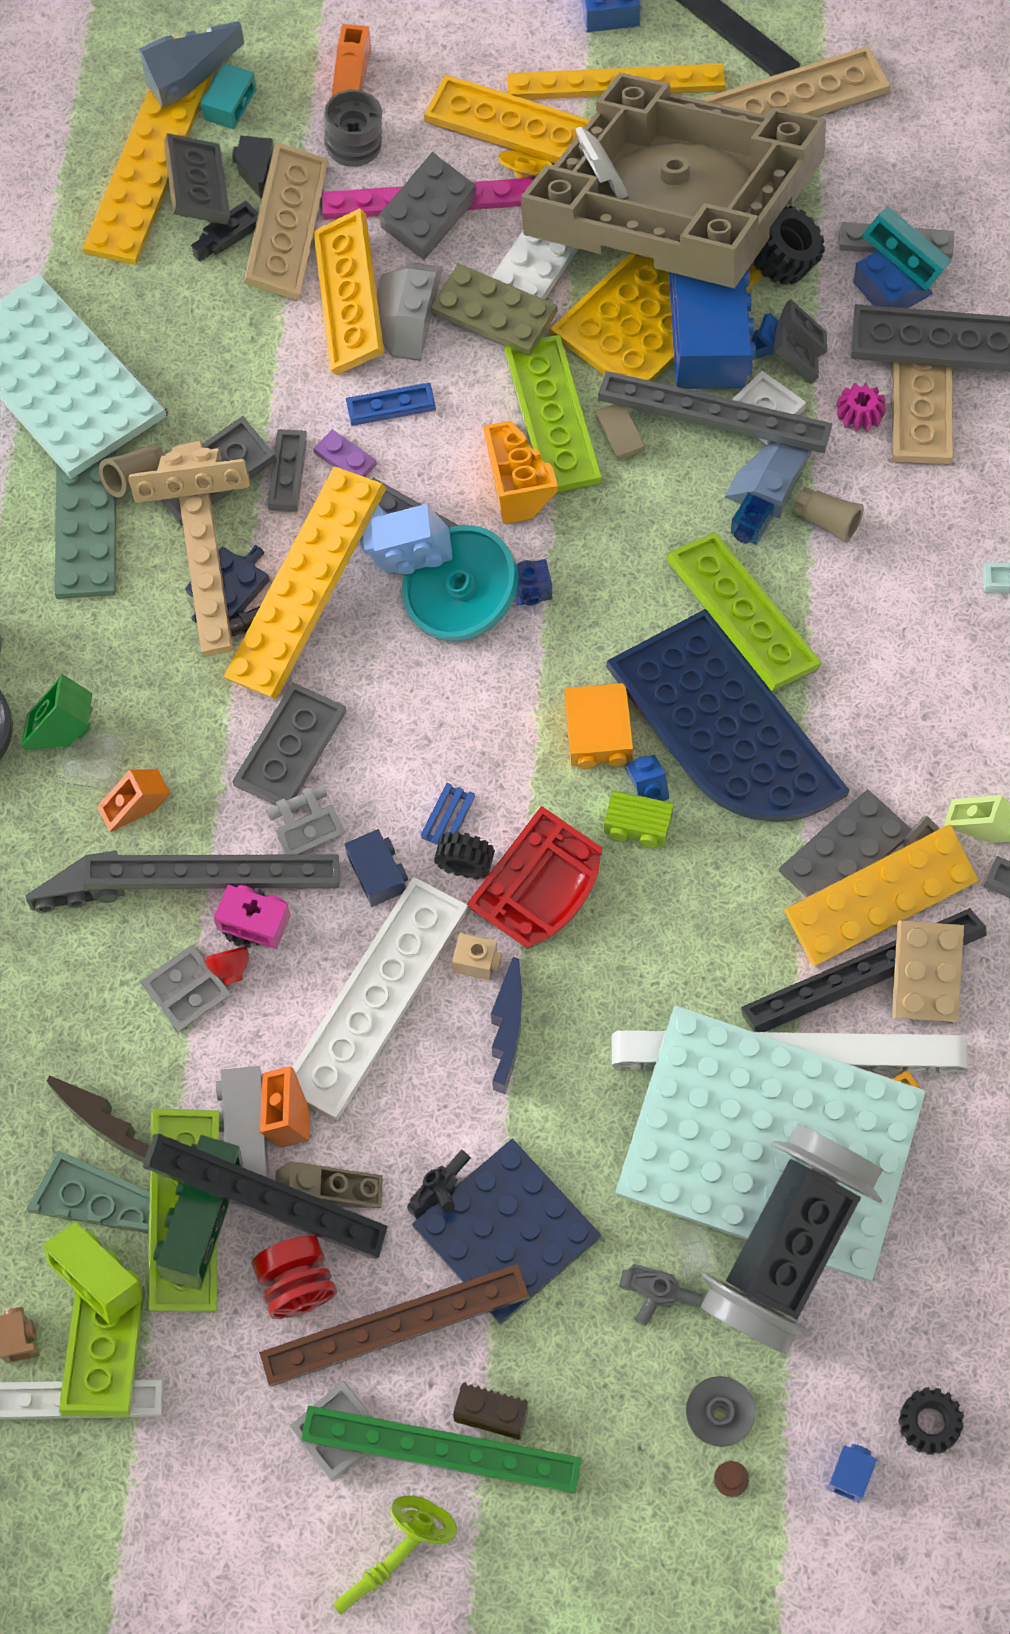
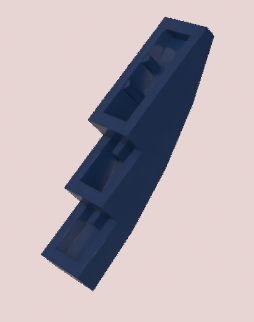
(507, 1015)

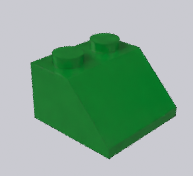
(58, 716)

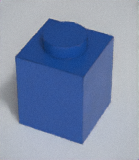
(852, 1472)

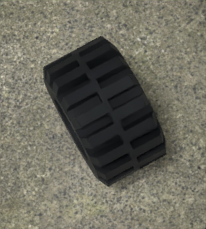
(791, 248)

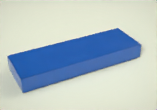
(390, 404)

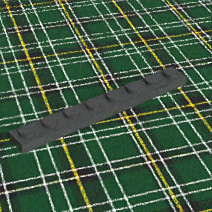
(715, 411)
(211, 871)

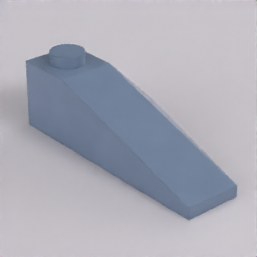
(181, 64)
(770, 475)

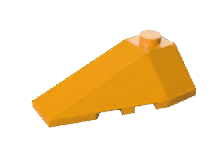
(519, 473)

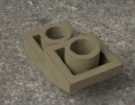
(620, 431)

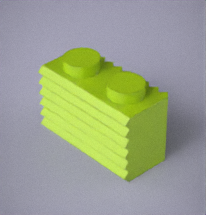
(638, 819)

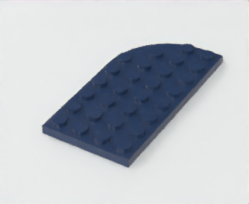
(725, 723)

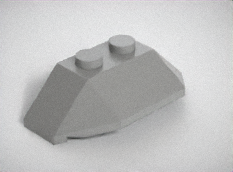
(405, 309)

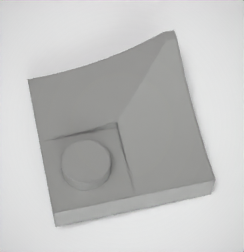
(331, 1460)

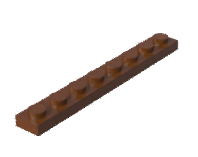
(394, 1325)

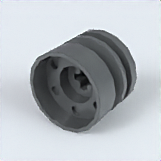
(353, 127)

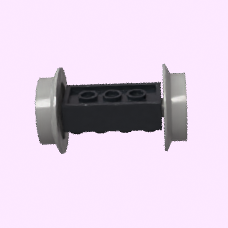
(792, 1239)

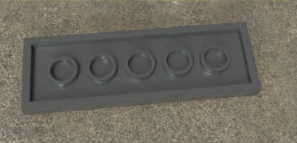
(931, 337)

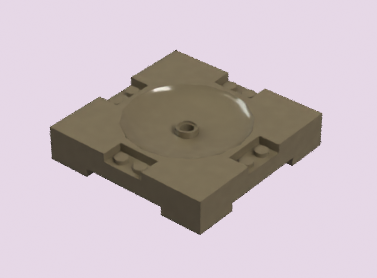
(695, 175)

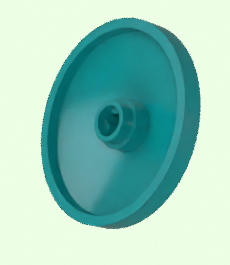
(466, 593)

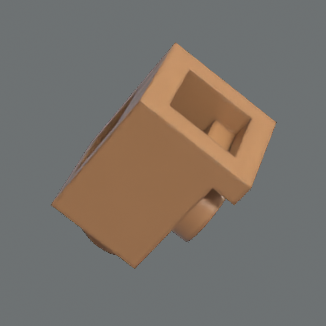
(16, 1336)

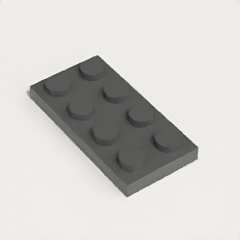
(196, 179)
(234, 442)
(289, 745)
(846, 845)

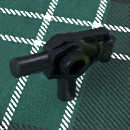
(438, 1187)

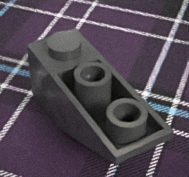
(69, 890)

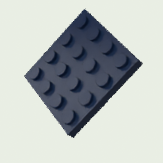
(505, 1218)

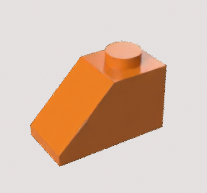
(133, 797)
(284, 1108)

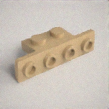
(189, 475)

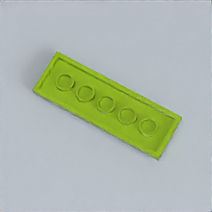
(554, 413)
(743, 611)
(164, 1295)

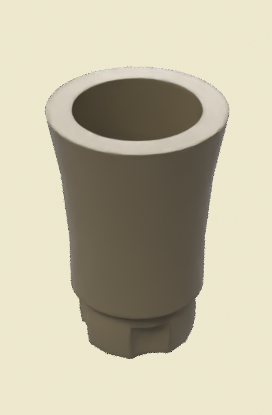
(116, 470)
(829, 512)

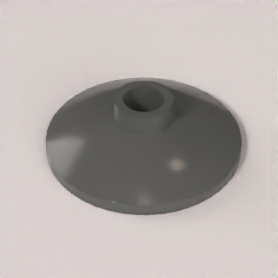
(730, 1396)

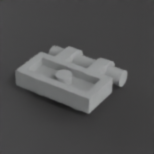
(309, 830)

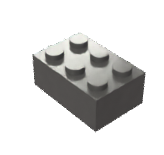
(428, 206)

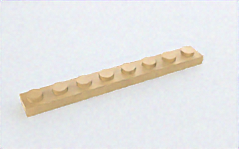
(205, 569)

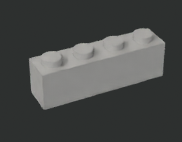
(240, 1120)

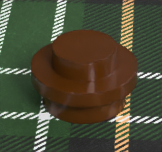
(731, 1479)

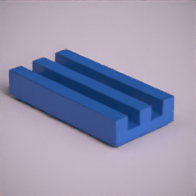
(458, 793)

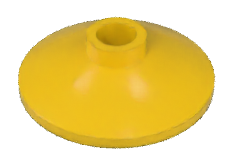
(522, 164)

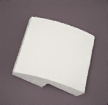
(600, 162)

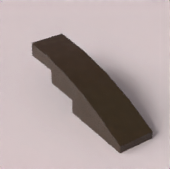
(95, 1114)

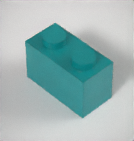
(228, 96)

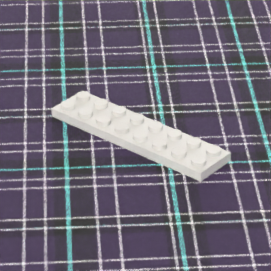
(376, 996)

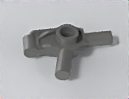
(658, 1288)

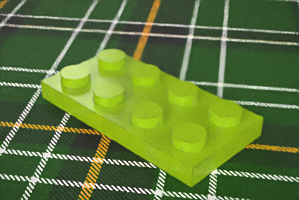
(100, 1362)

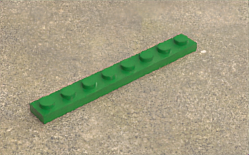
(441, 1449)

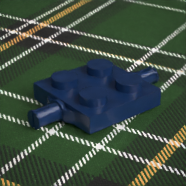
(240, 579)

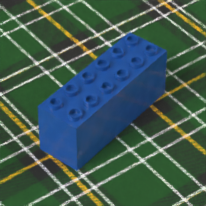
(711, 333)

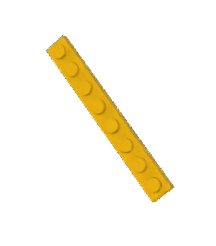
(595, 81)

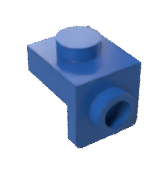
(765, 336)
(648, 777)

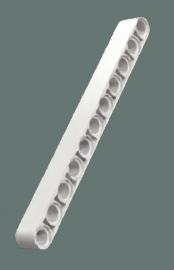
(866, 1051)

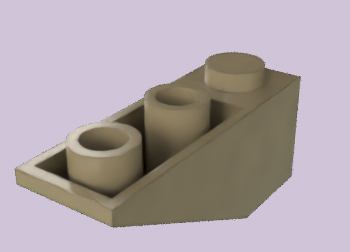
(333, 1185)

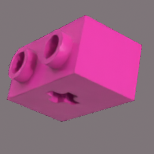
(261, 928)

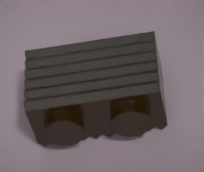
(491, 1411)

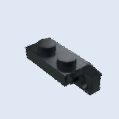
(218, 236)

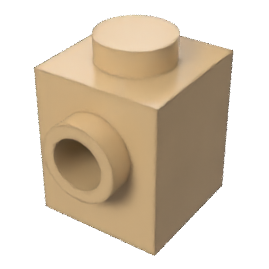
(476, 956)

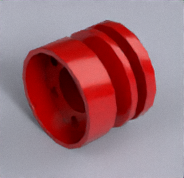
(294, 1277)

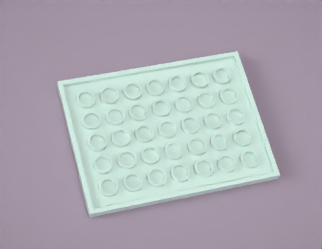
(732, 1092)

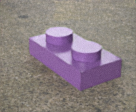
(344, 454)

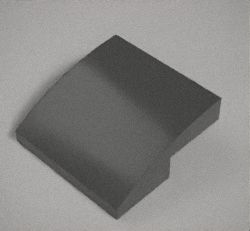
(800, 341)

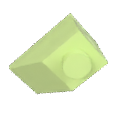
(981, 818)

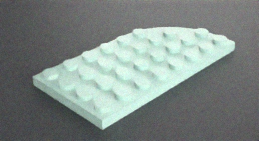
(67, 381)

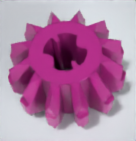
(861, 407)

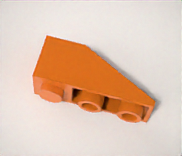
(351, 58)

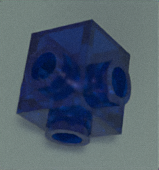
(533, 582)

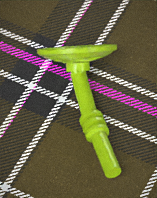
(419, 1530)

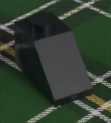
(253, 160)

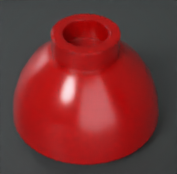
(229, 964)

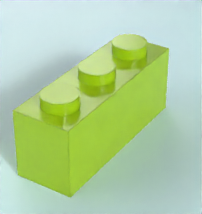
(93, 1272)

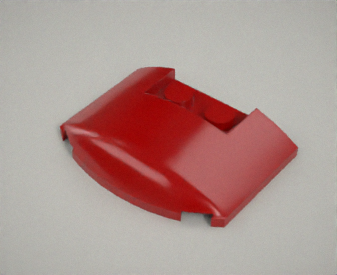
(539, 880)

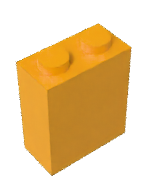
(598, 725)

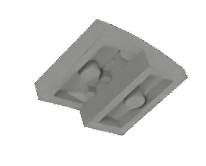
(184, 988)

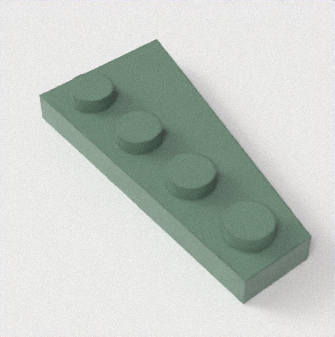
(90, 1196)

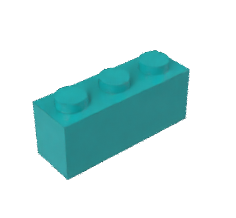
(906, 248)

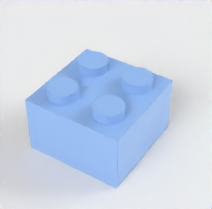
(411, 539)

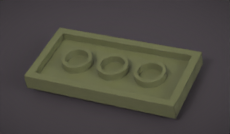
(494, 309)

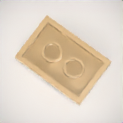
(927, 971)

